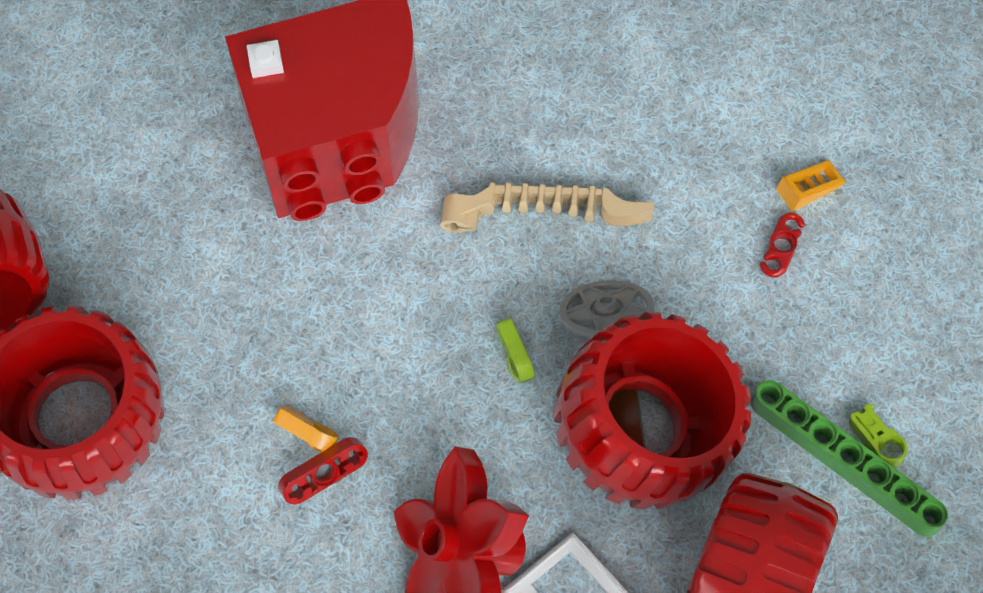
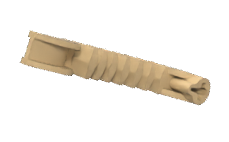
(462, 211)

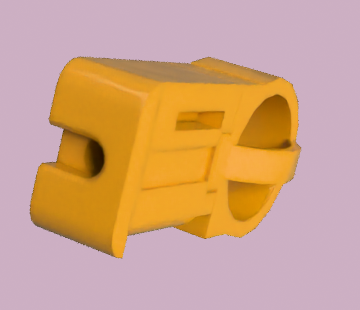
(314, 433)

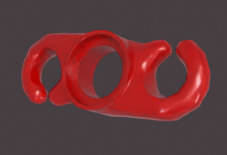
(781, 231)

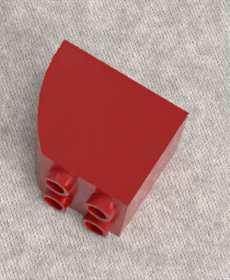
(339, 111)

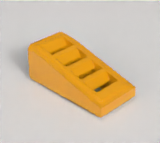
(797, 197)

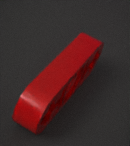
(309, 468)

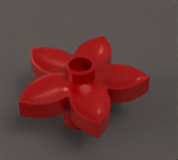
(461, 534)

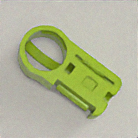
(515, 351)
(875, 433)

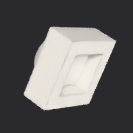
(265, 58)

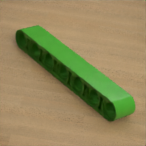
(864, 459)

